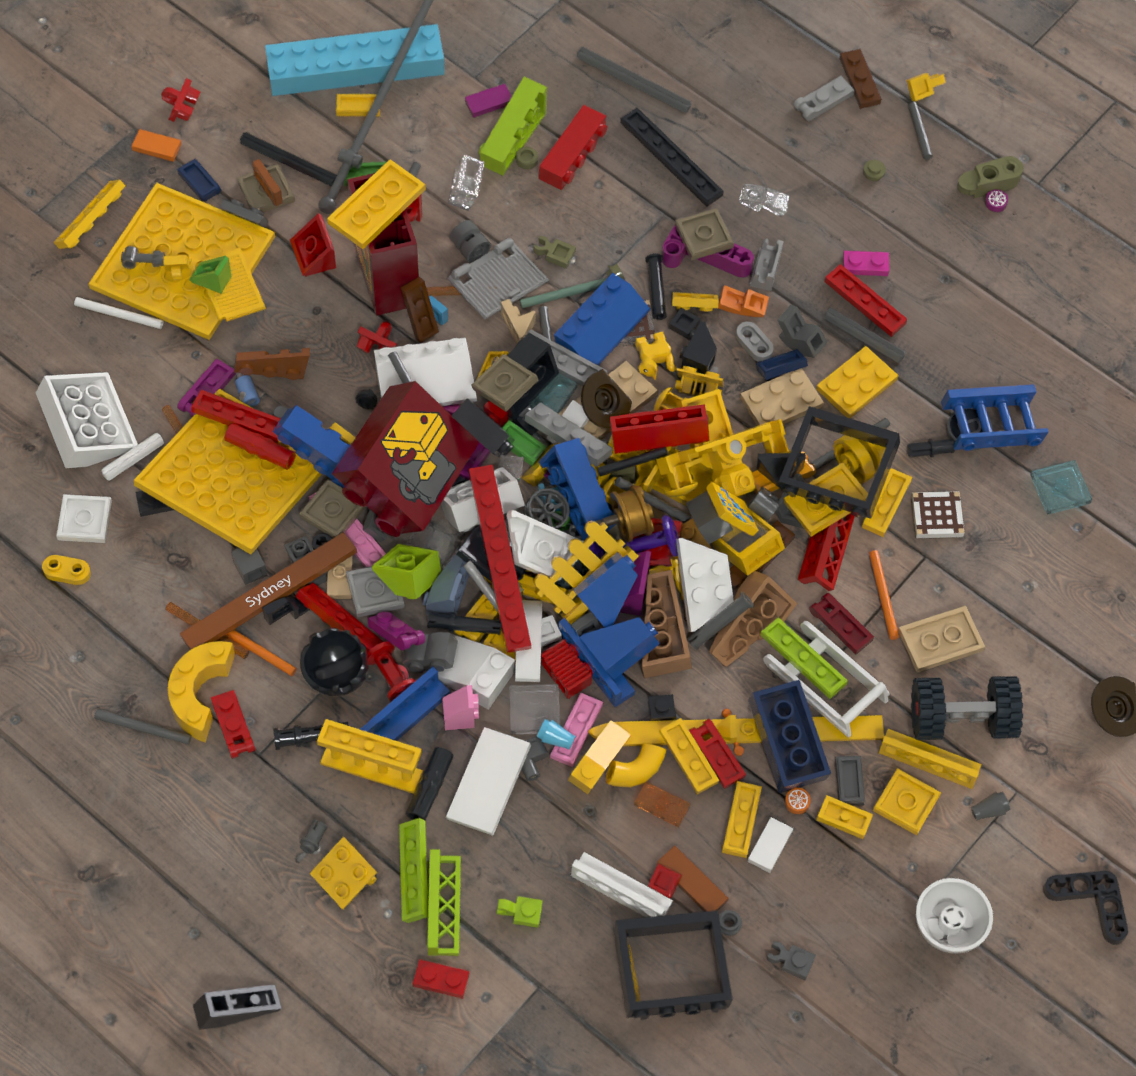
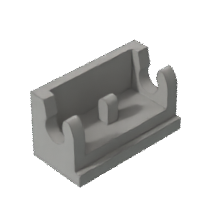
(766, 265)

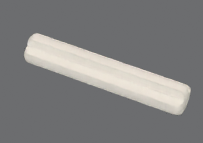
(132, 456)

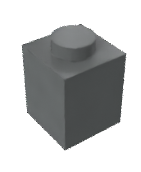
(249, 566)

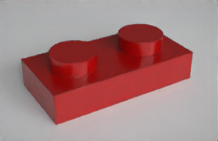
(441, 978)

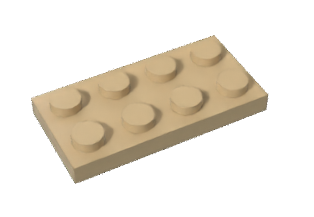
(635, 387)

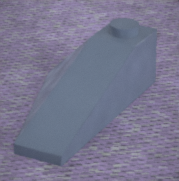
(447, 588)

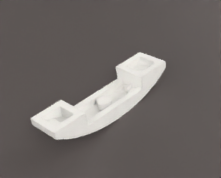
(529, 660)

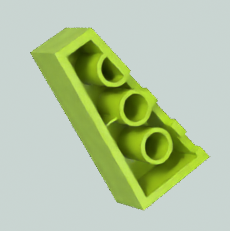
(514, 126)

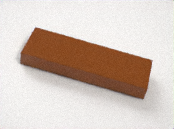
(694, 881)

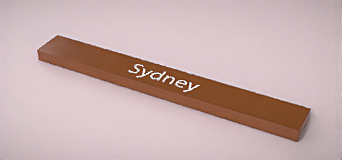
(272, 589)

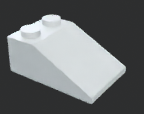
(481, 667)

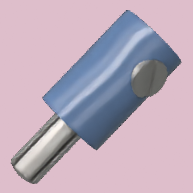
(246, 390)

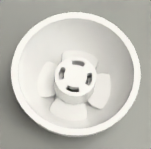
(959, 905)

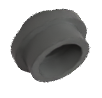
(731, 916)

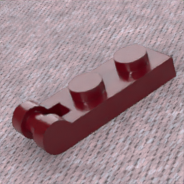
(842, 623)

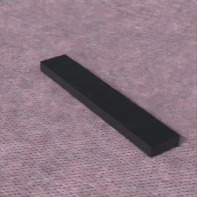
(672, 157)

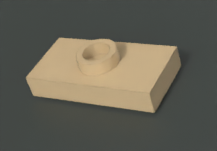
(336, 581)

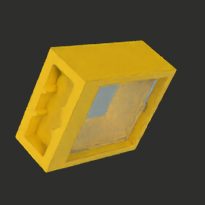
(751, 551)

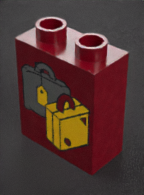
(405, 459)

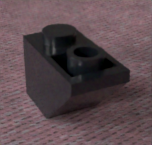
(700, 350)

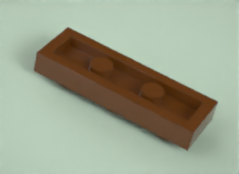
(860, 78)
(419, 309)

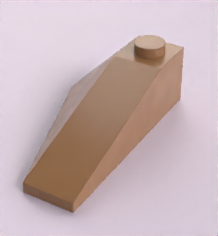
(769, 603)

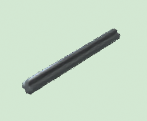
(634, 79)

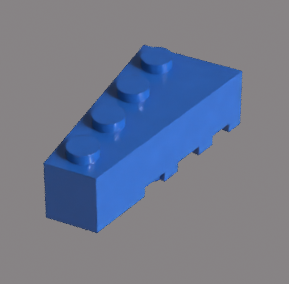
(577, 483)

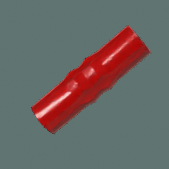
(260, 446)

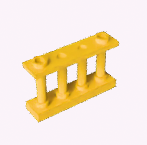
(370, 756)

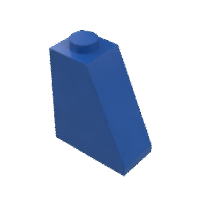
(608, 588)
(621, 644)

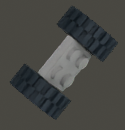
(1001, 709)

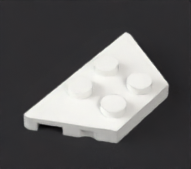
(536, 543)
(704, 582)

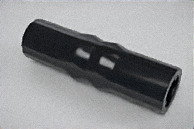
(429, 784)

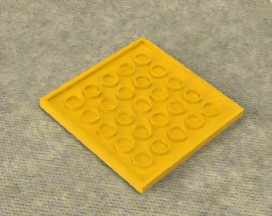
(177, 226)
(224, 484)

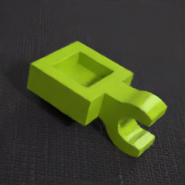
(525, 910)

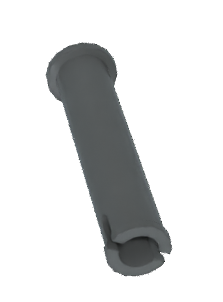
(720, 621)

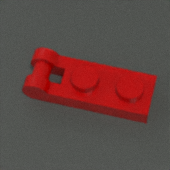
(232, 723)
(718, 754)

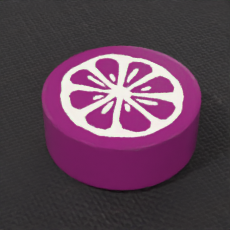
(996, 200)

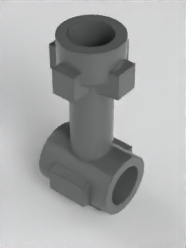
(131, 256)

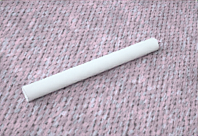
(120, 313)

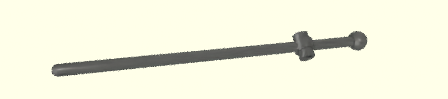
(350, 157)

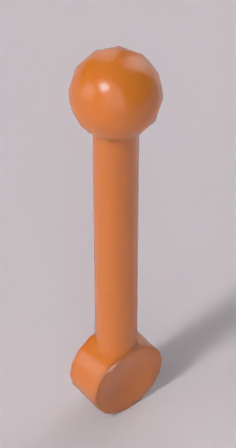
(738, 751)

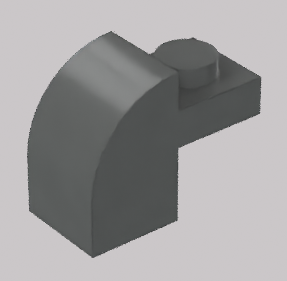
(800, 335)

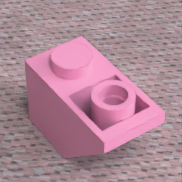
(460, 709)

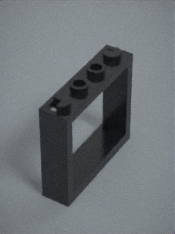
(850, 428)
(663, 925)

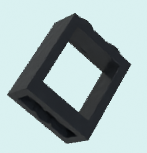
(484, 428)

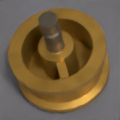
(630, 513)

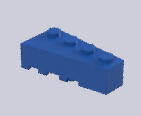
(311, 441)

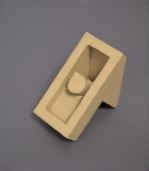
(517, 324)

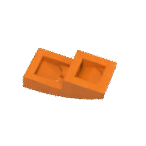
(746, 304)

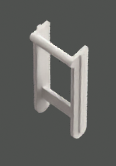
(820, 644)

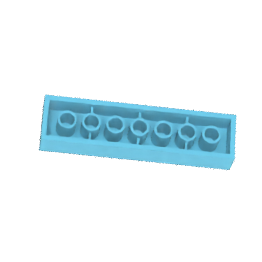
(352, 60)

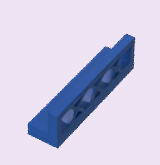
(615, 690)
(408, 707)

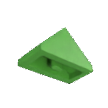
(213, 274)

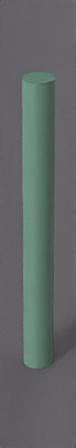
(562, 293)

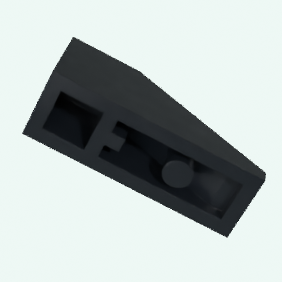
(235, 1005)

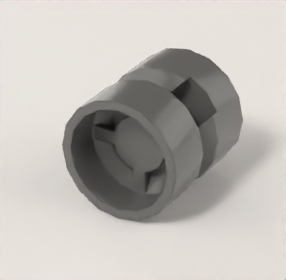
(470, 241)

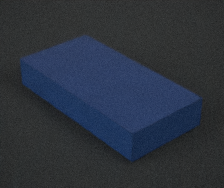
(199, 180)
(781, 364)

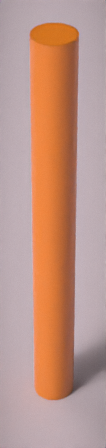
(884, 595)
(262, 652)

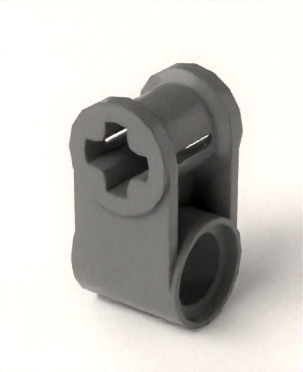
(764, 503)

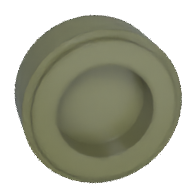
(526, 158)

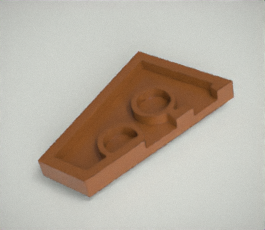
(273, 365)

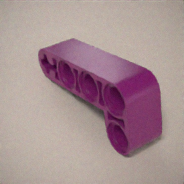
(736, 260)

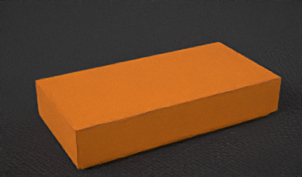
(156, 145)

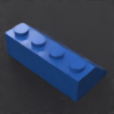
(603, 320)

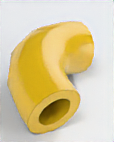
(636, 771)

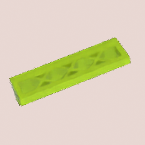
(434, 909)

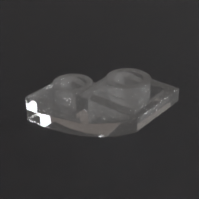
(759, 196)

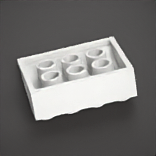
(438, 367)
(85, 418)

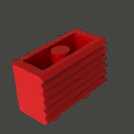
(566, 668)

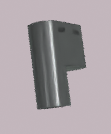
(536, 753)

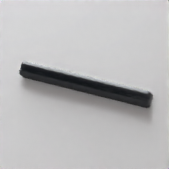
(288, 159)

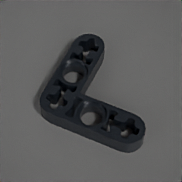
(1100, 893)

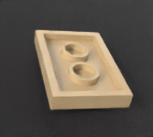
(781, 398)
(941, 639)

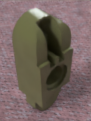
(996, 174)

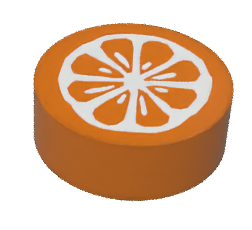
(797, 801)

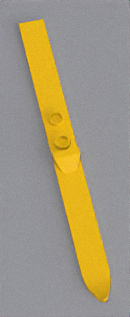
(745, 730)

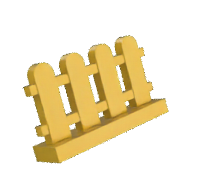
(575, 609)

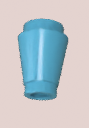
(555, 735)

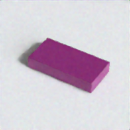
(488, 100)

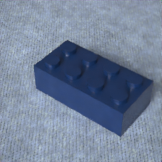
(789, 736)

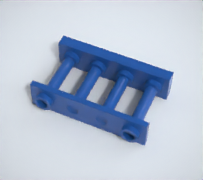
(994, 397)

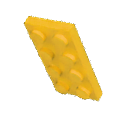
(376, 204)

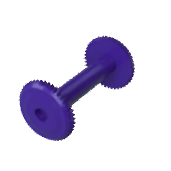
(644, 543)

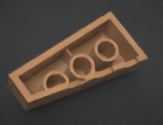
(666, 618)

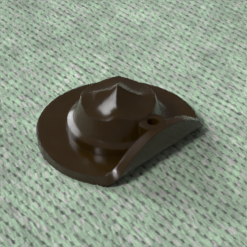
(603, 399)
(1115, 706)

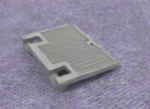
(510, 275)

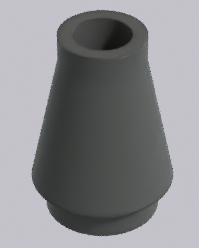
(992, 806)

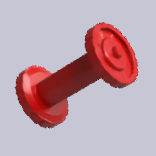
(389, 670)

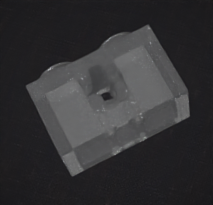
(466, 182)

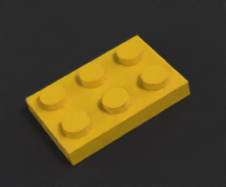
(857, 382)
(819, 516)

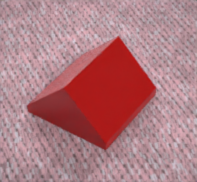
(314, 247)

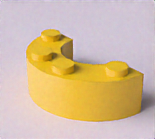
(186, 678)

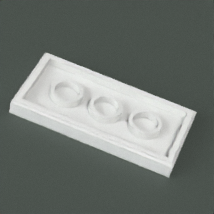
(488, 781)

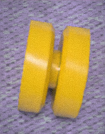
(858, 456)

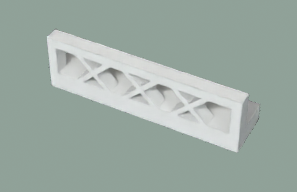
(620, 887)

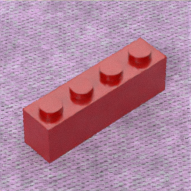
(572, 147)
(659, 429)

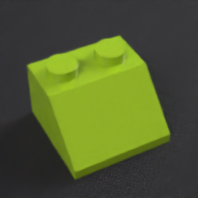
(408, 570)

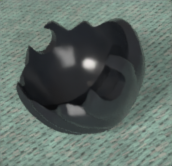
(334, 662)

